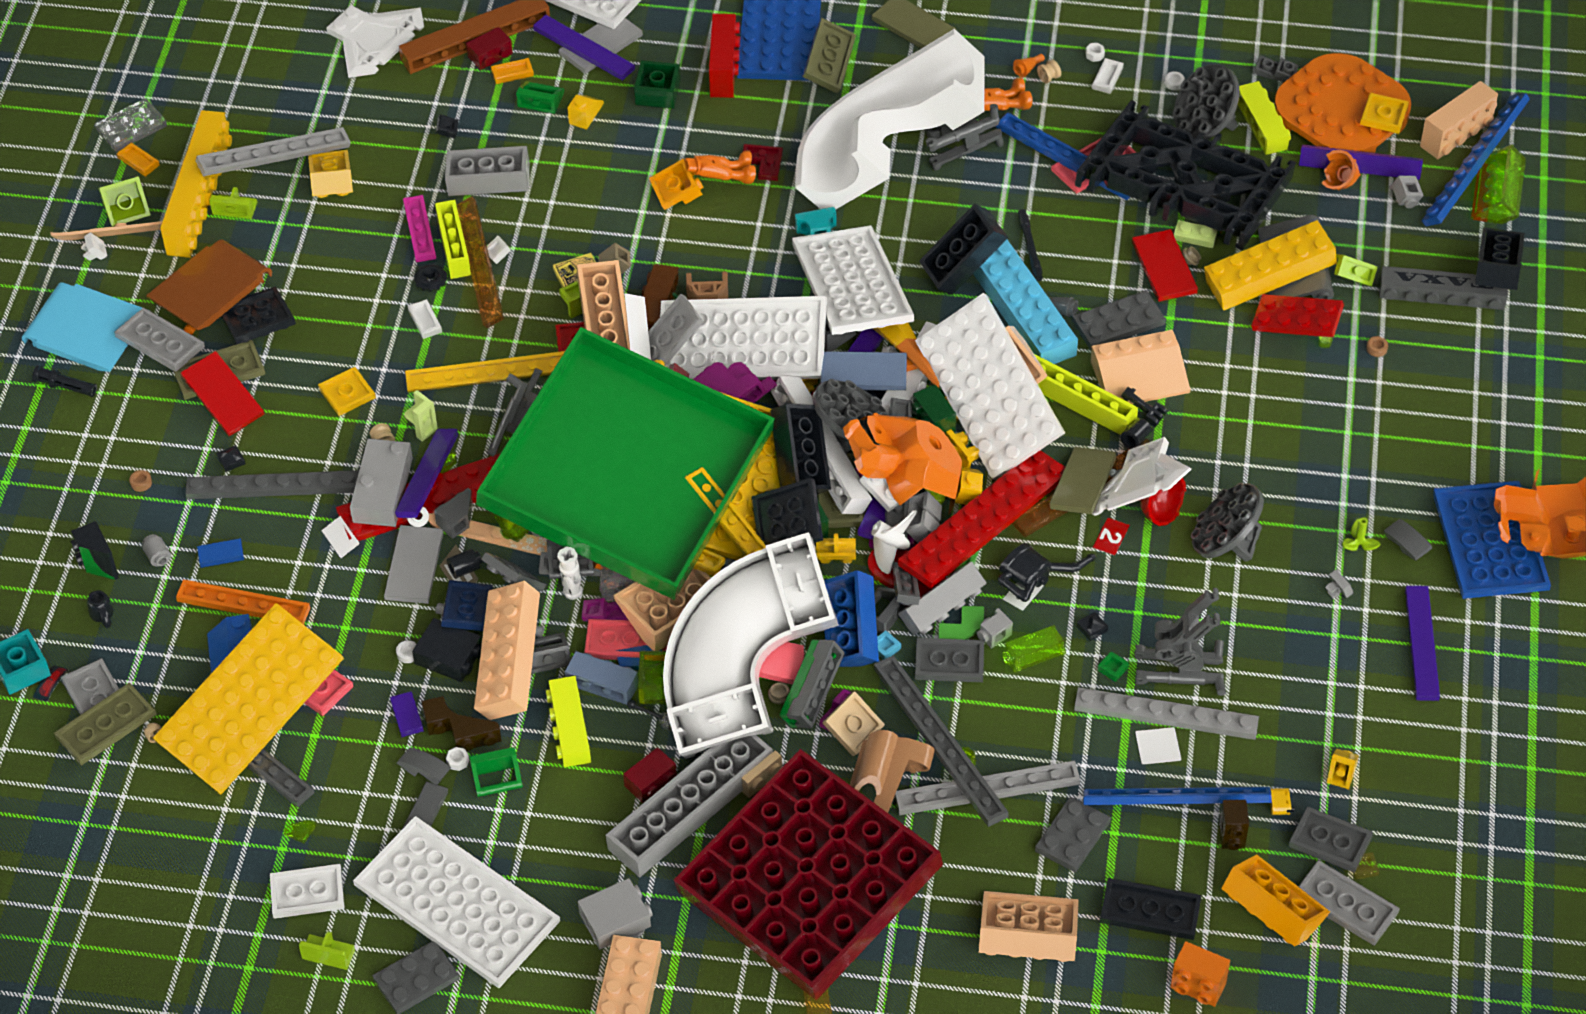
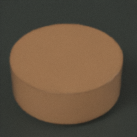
(1377, 346)
(140, 480)

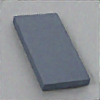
(866, 369)

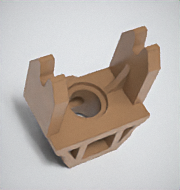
(707, 289)

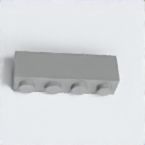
(942, 598)

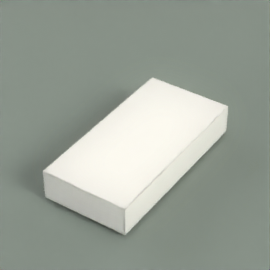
(1107, 76)
(424, 319)

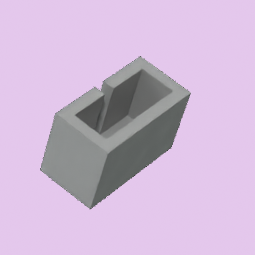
(926, 518)

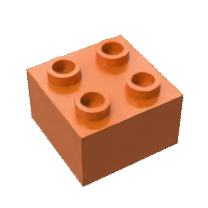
(1200, 974)

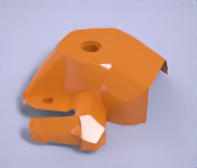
(909, 455)
(1549, 517)

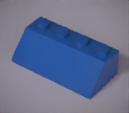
(855, 611)
(226, 637)

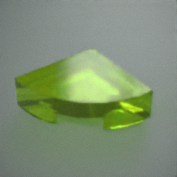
(450, 462)
(300, 831)

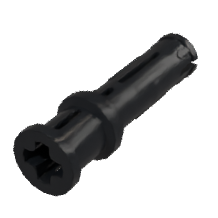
(56, 379)

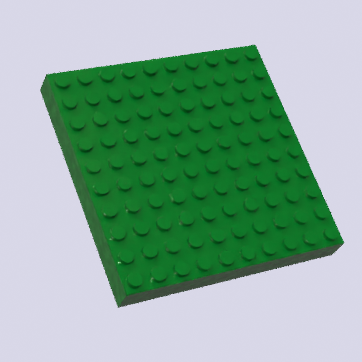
(609, 458)

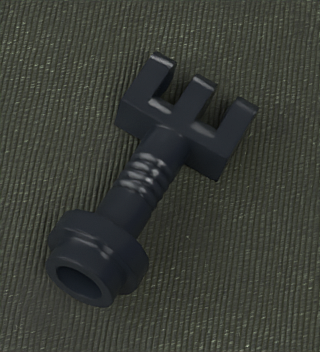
(1154, 413)

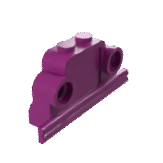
(735, 381)

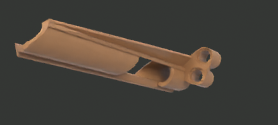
(885, 760)

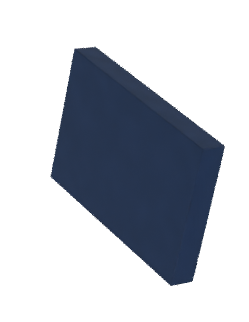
(465, 605)

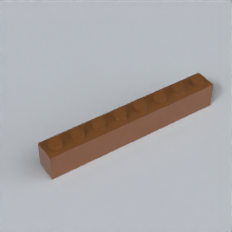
(452, 40)

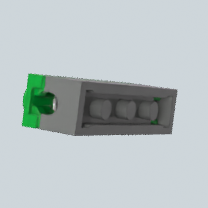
(812, 684)

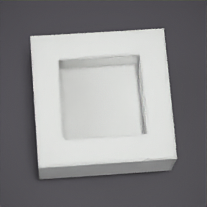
(497, 249)

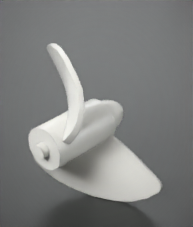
(888, 540)

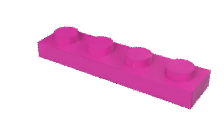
(419, 228)

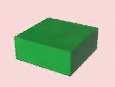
(1113, 666)

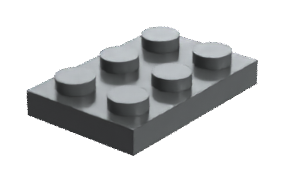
(511, 571)
(949, 660)
(1073, 834)
(1331, 839)
(415, 977)

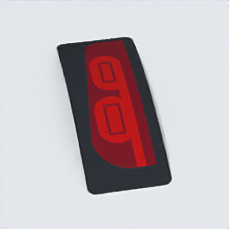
(48, 684)

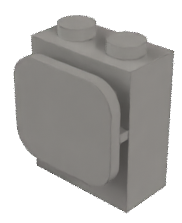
(615, 912)

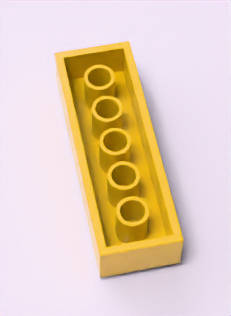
(1270, 265)

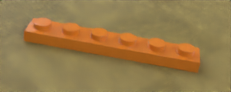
(237, 600)

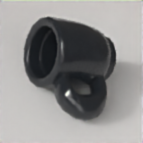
(100, 607)

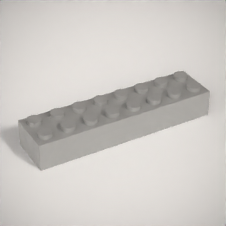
(685, 803)

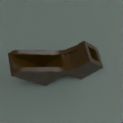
(466, 730)

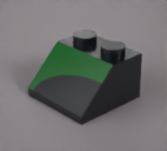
(93, 551)

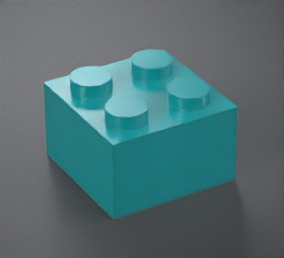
(21, 662)

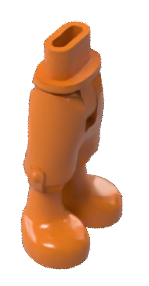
(1012, 98)
(723, 169)

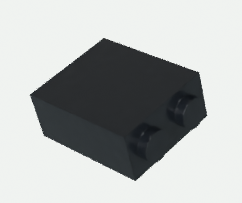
(447, 650)

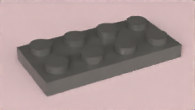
(1119, 319)

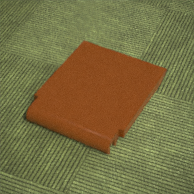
(209, 284)

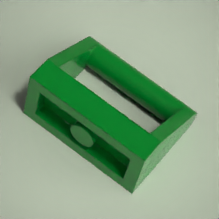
(539, 97)
(494, 762)

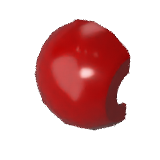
(1164, 505)

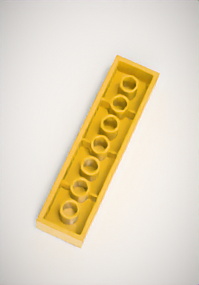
(192, 189)

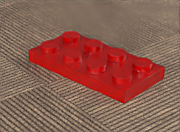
(1297, 315)

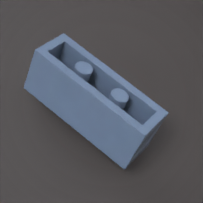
(603, 677)

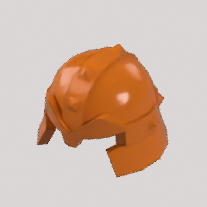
(1341, 171)

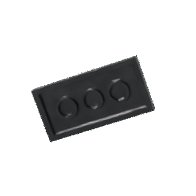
(1150, 909)

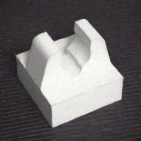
(93, 247)

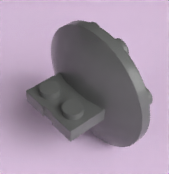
(1207, 101)
(840, 403)
(1230, 523)

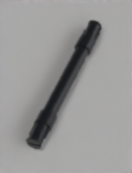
(1034, 262)

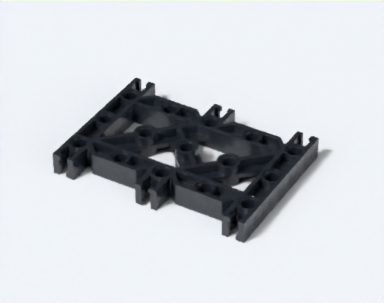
(1192, 198)

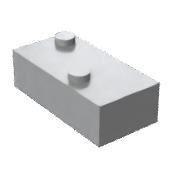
(487, 170)
(381, 482)

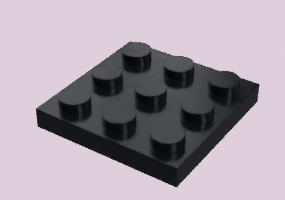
(258, 316)
(788, 512)

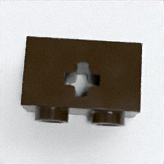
(1233, 824)

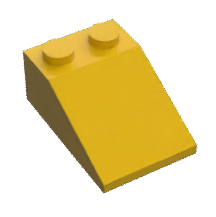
(330, 173)

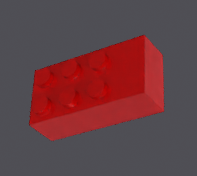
(724, 55)

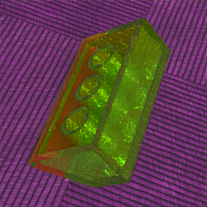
(1499, 187)

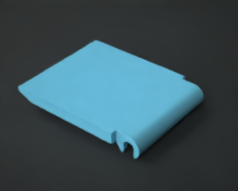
(81, 326)

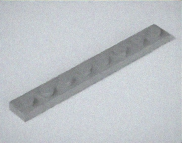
(272, 151)
(1166, 713)
(1002, 784)

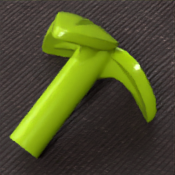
(1358, 532)

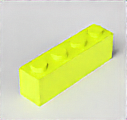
(1263, 118)
(452, 239)
(569, 721)

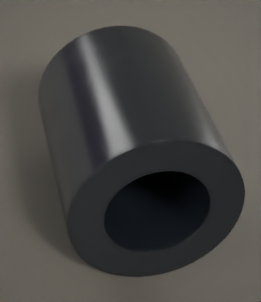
(1136, 433)
(464, 563)

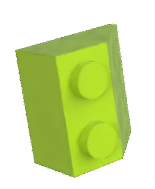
(124, 201)

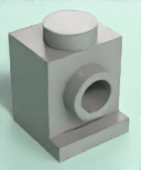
(1407, 191)
(995, 629)

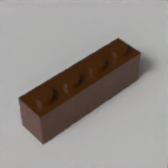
(659, 287)

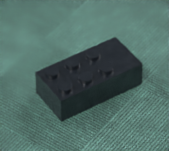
(963, 249)
(1500, 258)
(800, 446)

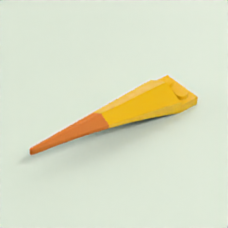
(904, 339)

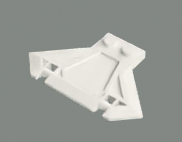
(373, 36)
(1142, 475)

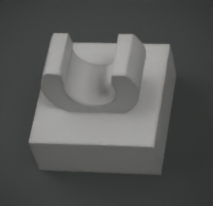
(1338, 585)

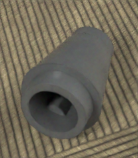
(1065, 305)

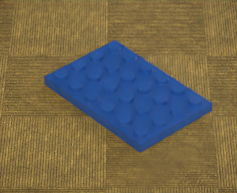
(777, 38)
(1478, 554)

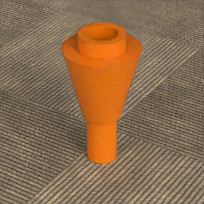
(1023, 66)

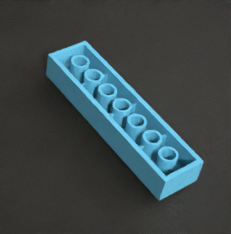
(1026, 305)

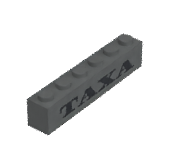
(1439, 288)

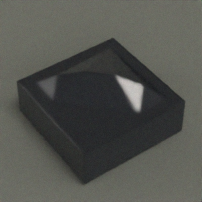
(447, 126)
(231, 458)
(1092, 626)

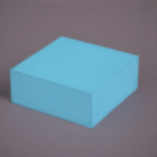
(887, 645)

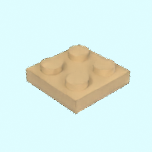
(853, 723)

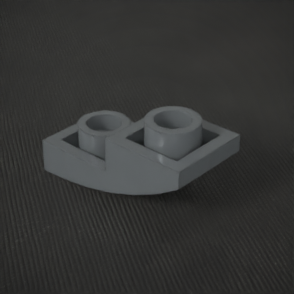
(1275, 70)
(1408, 539)
(420, 762)

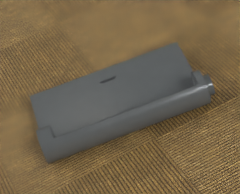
(1316, 284)

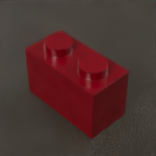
(489, 48)
(650, 775)

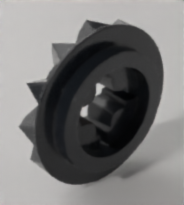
(428, 272)

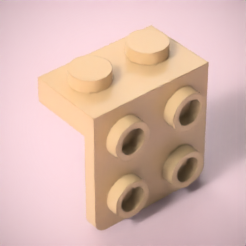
(761, 774)

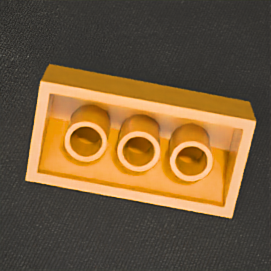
(1274, 900)

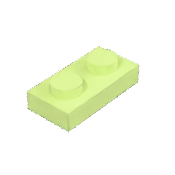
(1195, 234)

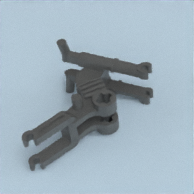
(969, 135)
(516, 409)
(1180, 647)

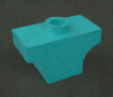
(816, 221)

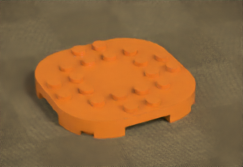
(1329, 98)

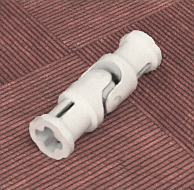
(570, 573)

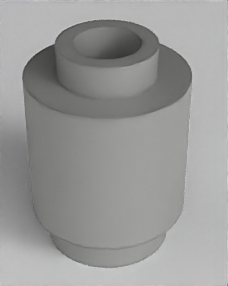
(156, 550)

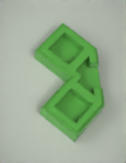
(970, 624)

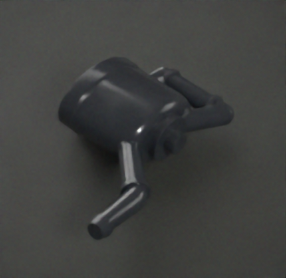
(1032, 569)

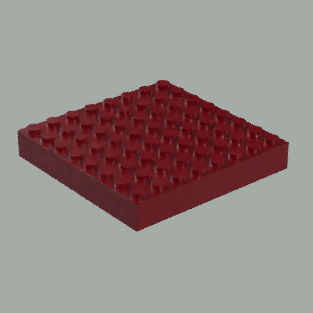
(808, 873)

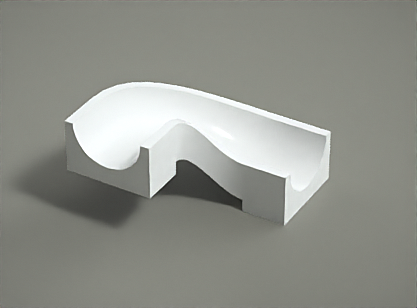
(844, 145)
(730, 632)

